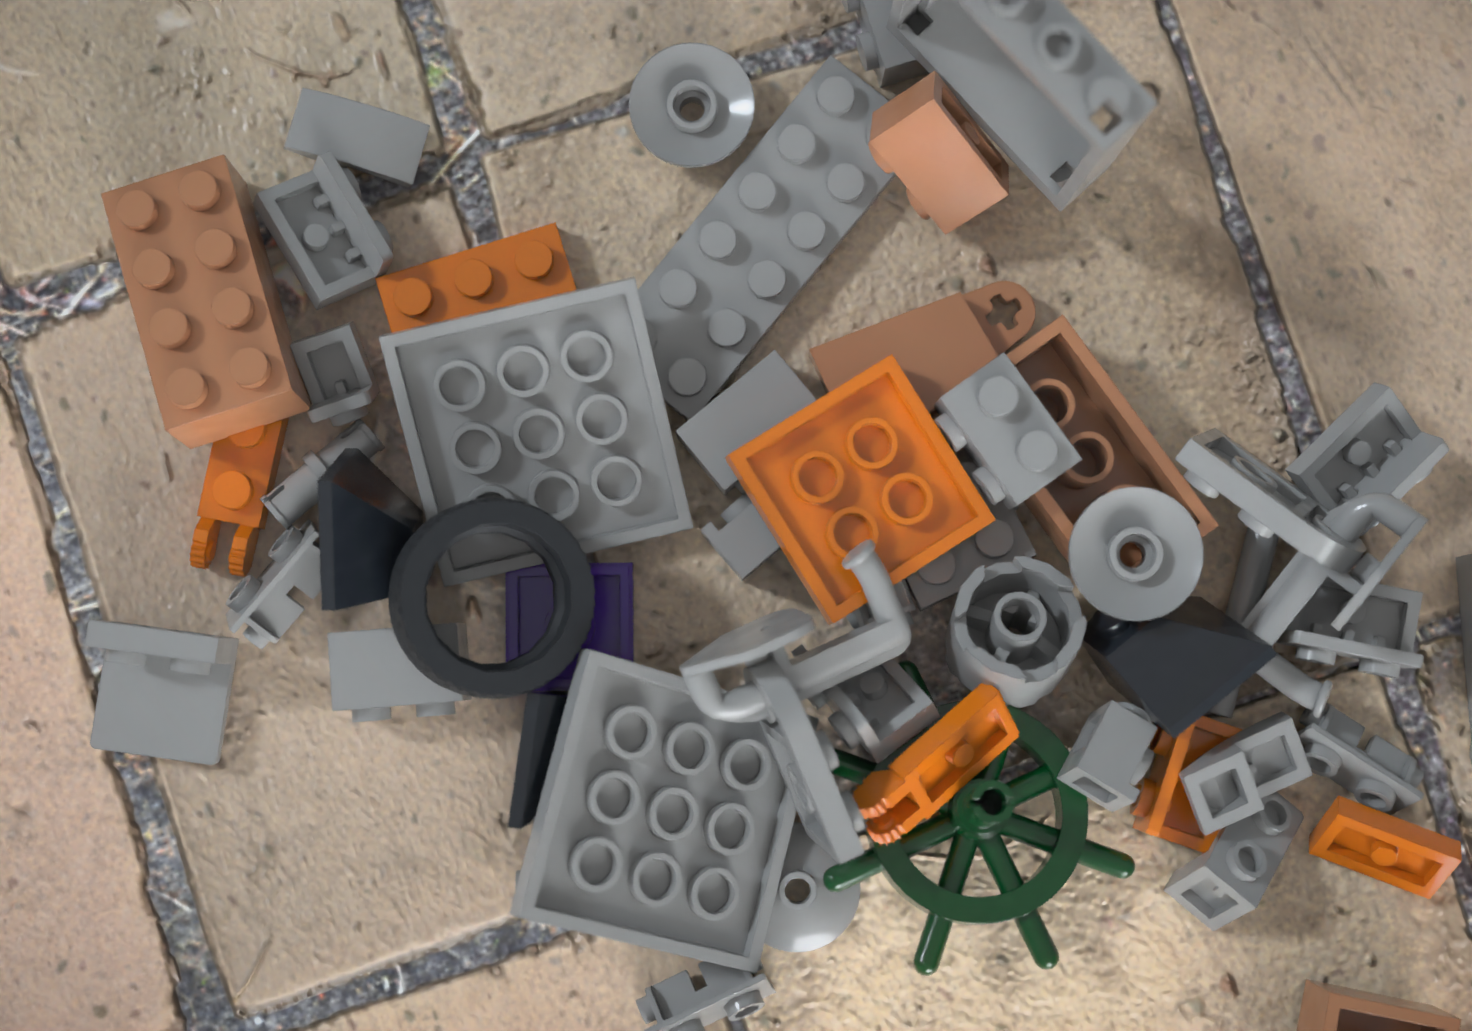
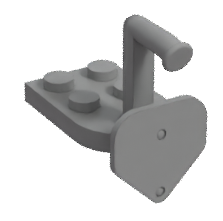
(1325, 542)
(778, 685)

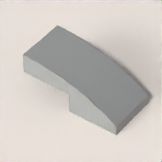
(357, 136)
(1241, 770)

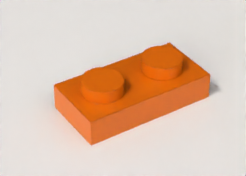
(1385, 847)

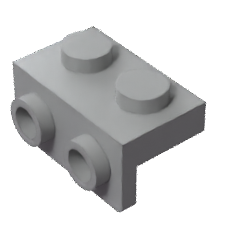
(326, 231)
(1004, 433)
(1367, 451)
(1376, 634)
(876, 708)

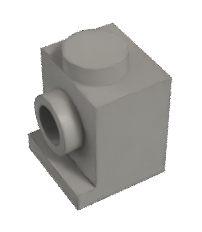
(744, 540)
(1110, 755)

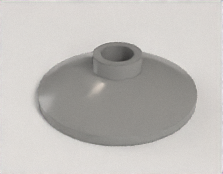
(685, 76)
(1168, 546)
(821, 915)

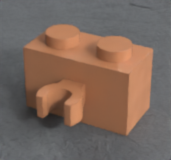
(938, 154)

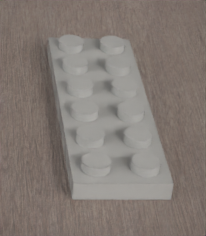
(762, 237)

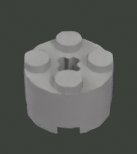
(1023, 597)

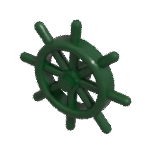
(979, 818)

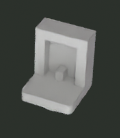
(336, 374)

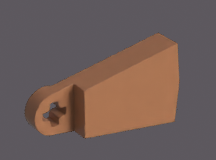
(932, 343)

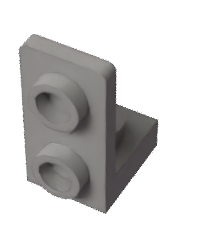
(1238, 864)

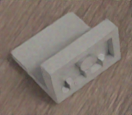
(162, 691)

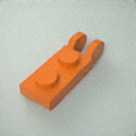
(236, 478)
(936, 765)

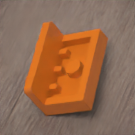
(1162, 803)

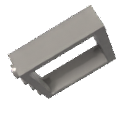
(1030, 83)

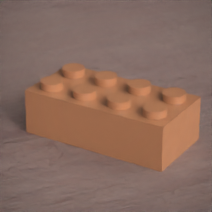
(205, 302)
(1102, 429)

